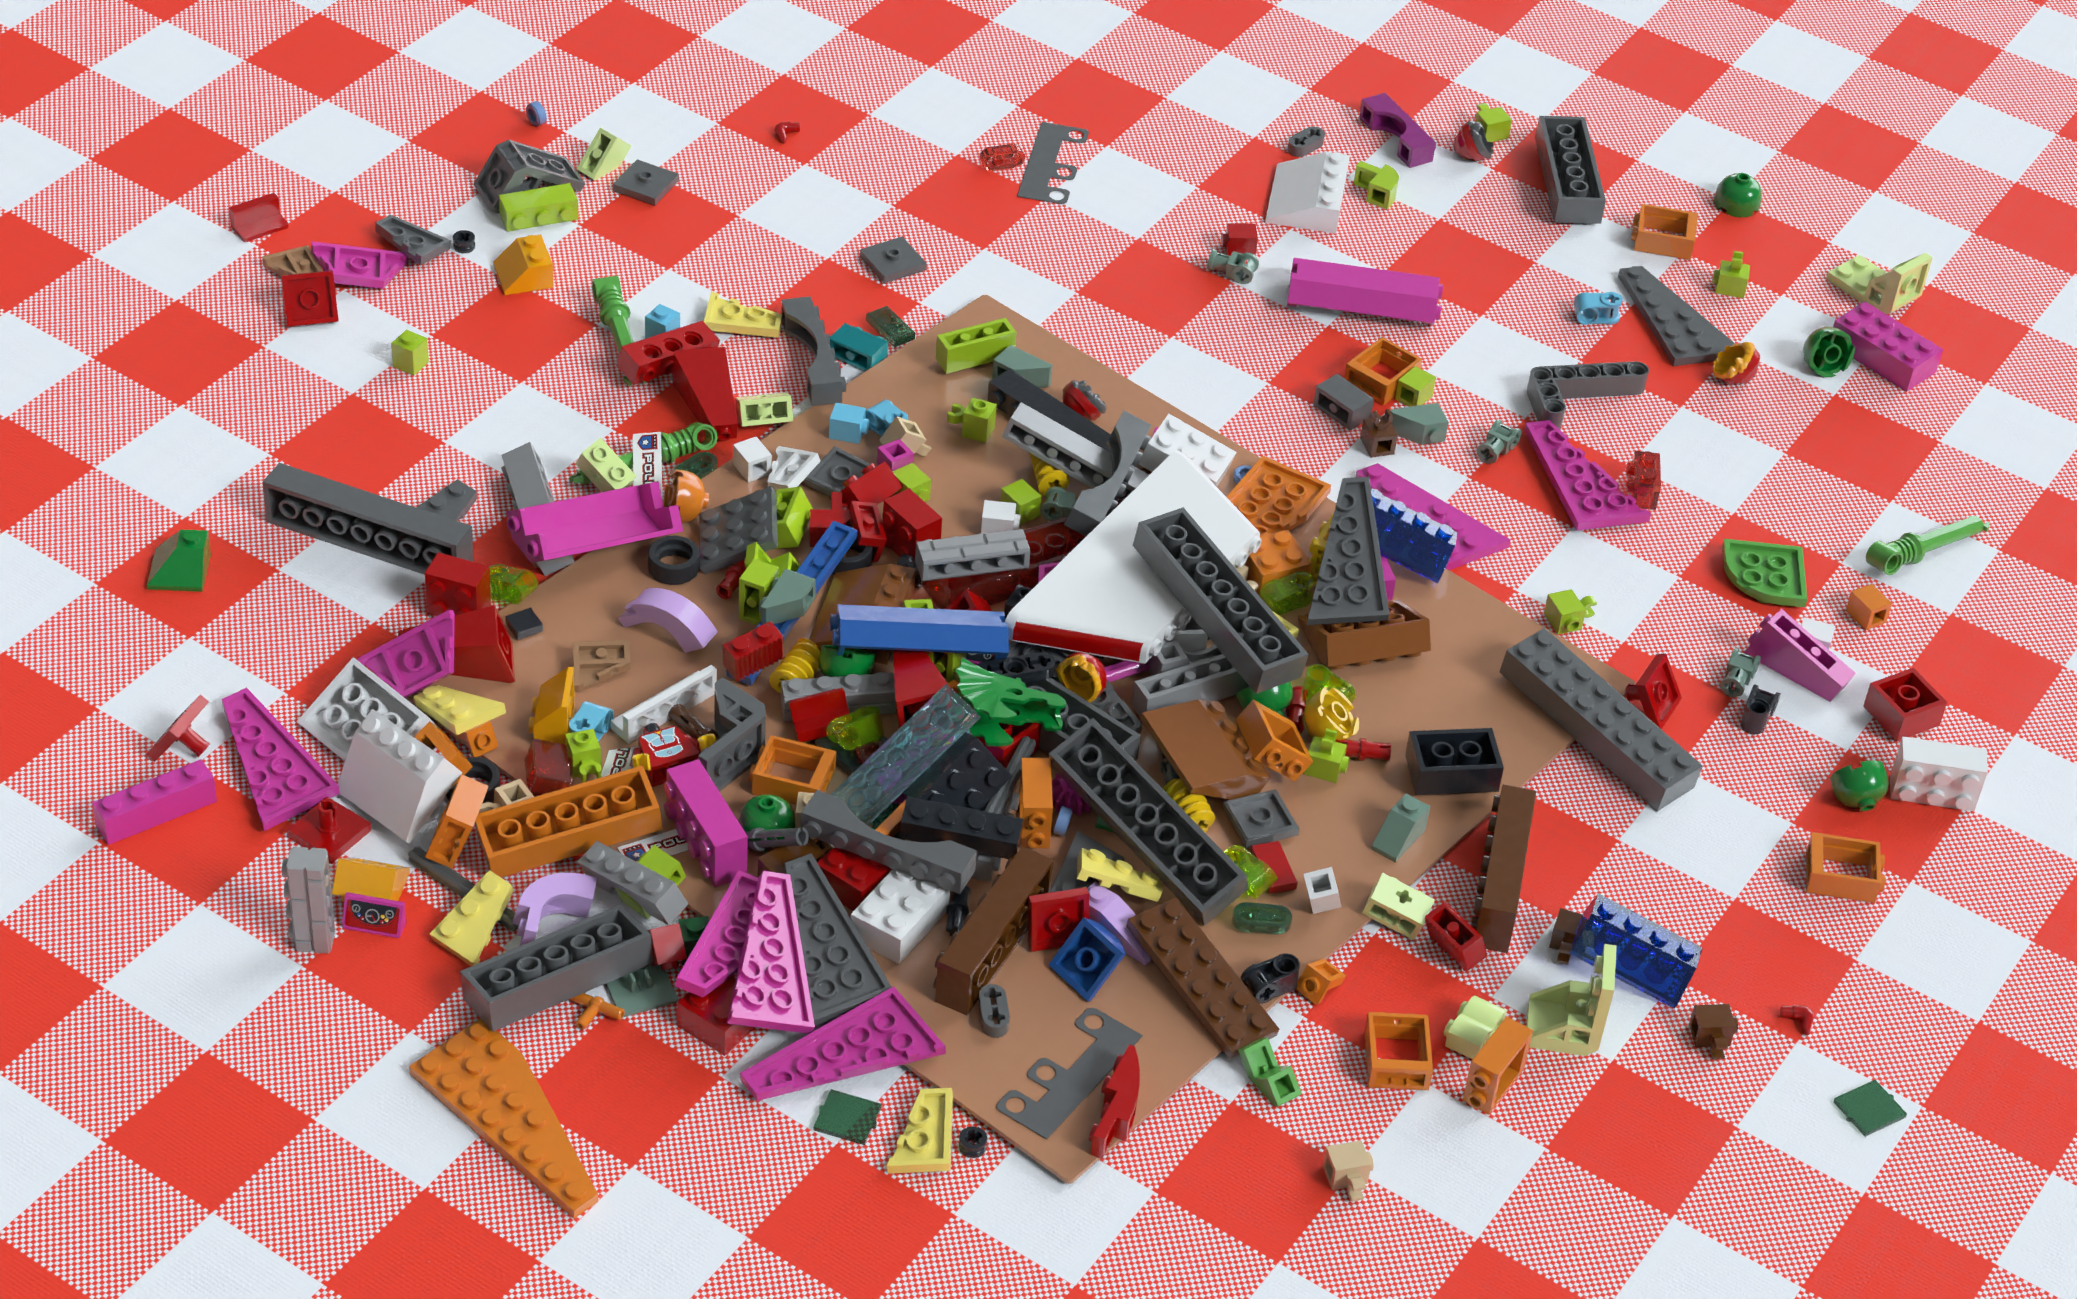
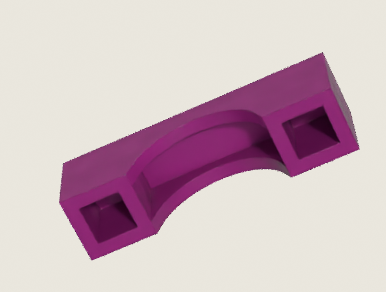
(1383, 114)

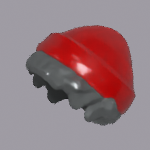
(1472, 143)
(1083, 400)

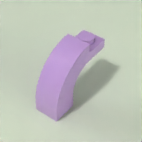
(674, 613)
(550, 895)

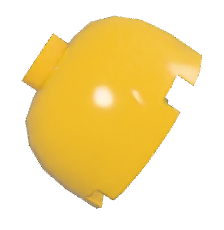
(1331, 711)

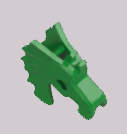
(1000, 698)

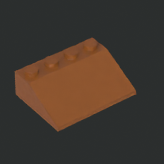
(868, 586)
(1360, 642)
(1206, 749)

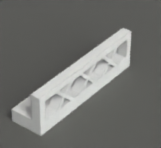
(656, 709)

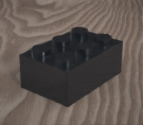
(1454, 761)
(961, 776)

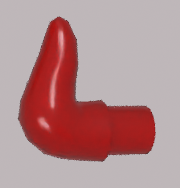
(786, 127)
(1799, 1012)

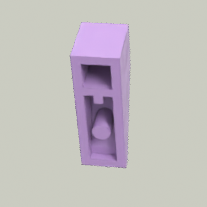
(1113, 914)

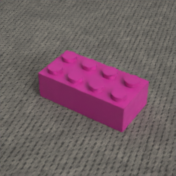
(1889, 346)
(705, 822)

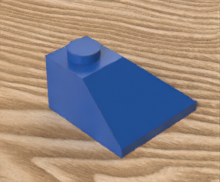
(1088, 957)

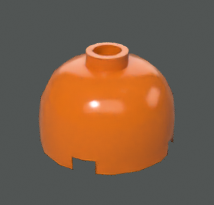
(687, 493)

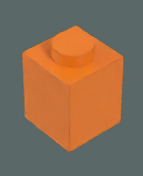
(1868, 607)

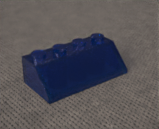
(1412, 537)
(1645, 952)

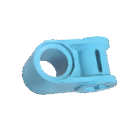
(1596, 308)
(882, 416)
(592, 717)

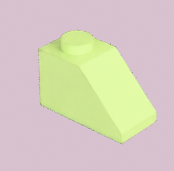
(603, 155)

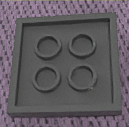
(734, 526)

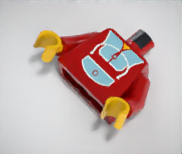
(665, 749)

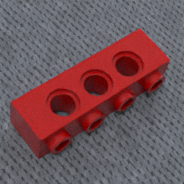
(655, 354)

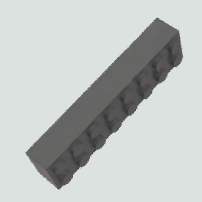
(362, 520)
(1220, 600)
(1601, 719)
(1149, 821)

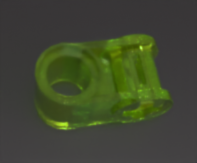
(511, 583)
(1287, 593)
(1319, 677)
(856, 728)
(1258, 873)

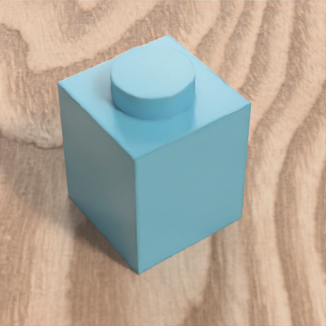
(661, 320)
(848, 423)

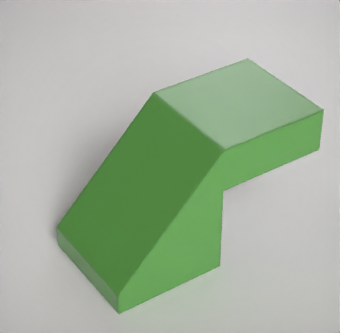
(1262, 1068)

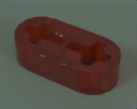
(1002, 157)

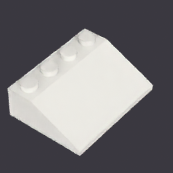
(1309, 192)
(347, 703)
(394, 776)

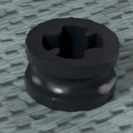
(463, 241)
(975, 1134)

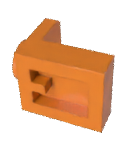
(479, 739)
(1318, 979)

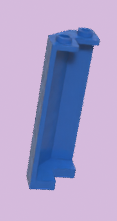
(919, 630)

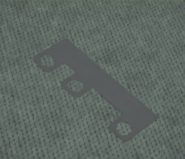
(1043, 165)
(1072, 1085)

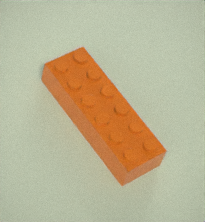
(568, 822)

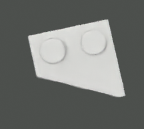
(791, 467)

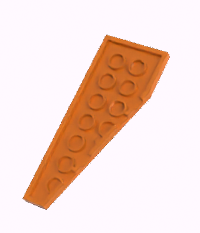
(1277, 496)

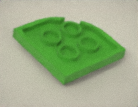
(1766, 571)

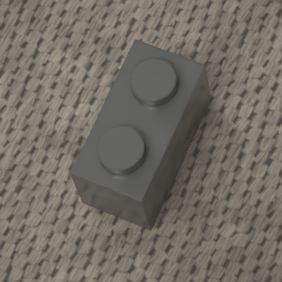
(1343, 401)

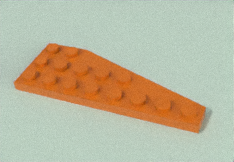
(500, 1099)

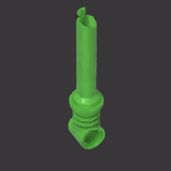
(613, 311)
(672, 447)
(1912, 547)

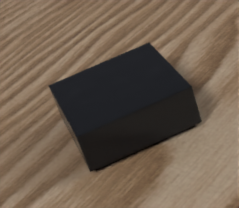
(524, 623)

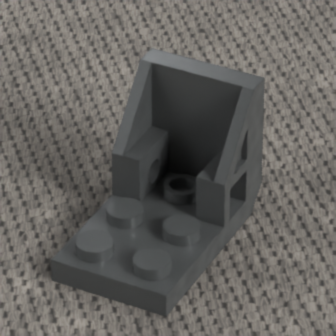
(513, 162)
(741, 733)

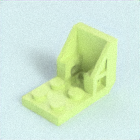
(1880, 288)
(1574, 1013)

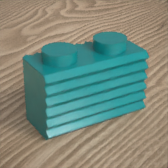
(858, 347)

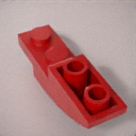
(1120, 1103)

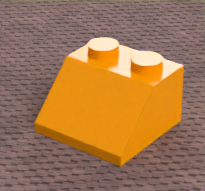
(524, 266)
(554, 708)
(369, 878)

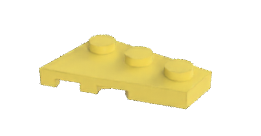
(739, 319)
(457, 709)
(1108, 872)
(473, 918)
(928, 1135)

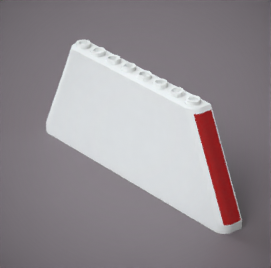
(1106, 594)

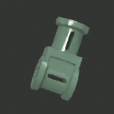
(1234, 265)
(1499, 440)
(1063, 503)
(1740, 670)

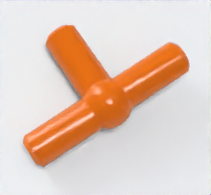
(594, 1006)

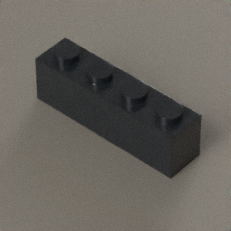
(979, 830)

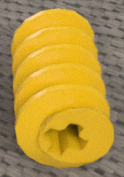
(1048, 476)
(799, 662)
(1192, 804)

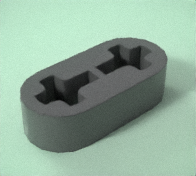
(1306, 141)
(999, 1010)

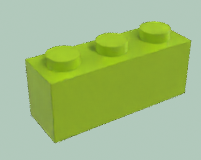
(538, 207)
(974, 345)

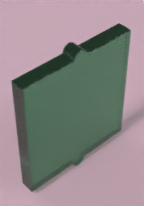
(1870, 1107)
(847, 1117)

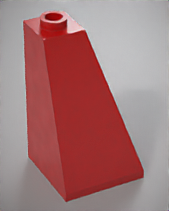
(706, 388)
(481, 646)
(915, 682)

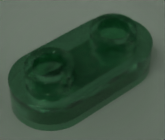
(700, 464)
(1262, 918)

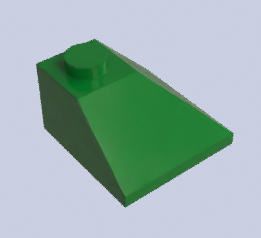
(181, 562)

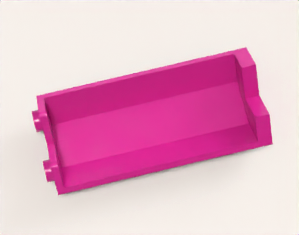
(1364, 290)
(592, 522)

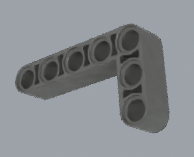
(1552, 384)

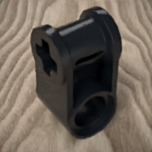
(1759, 710)
(1272, 977)

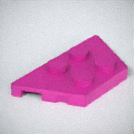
(359, 265)
(416, 656)

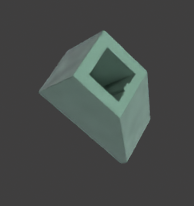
(1026, 365)
(788, 597)

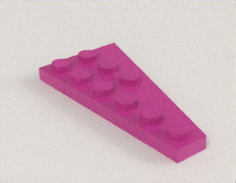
(1583, 487)

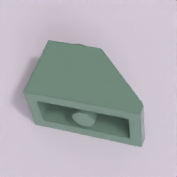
(1421, 423)
(1402, 827)

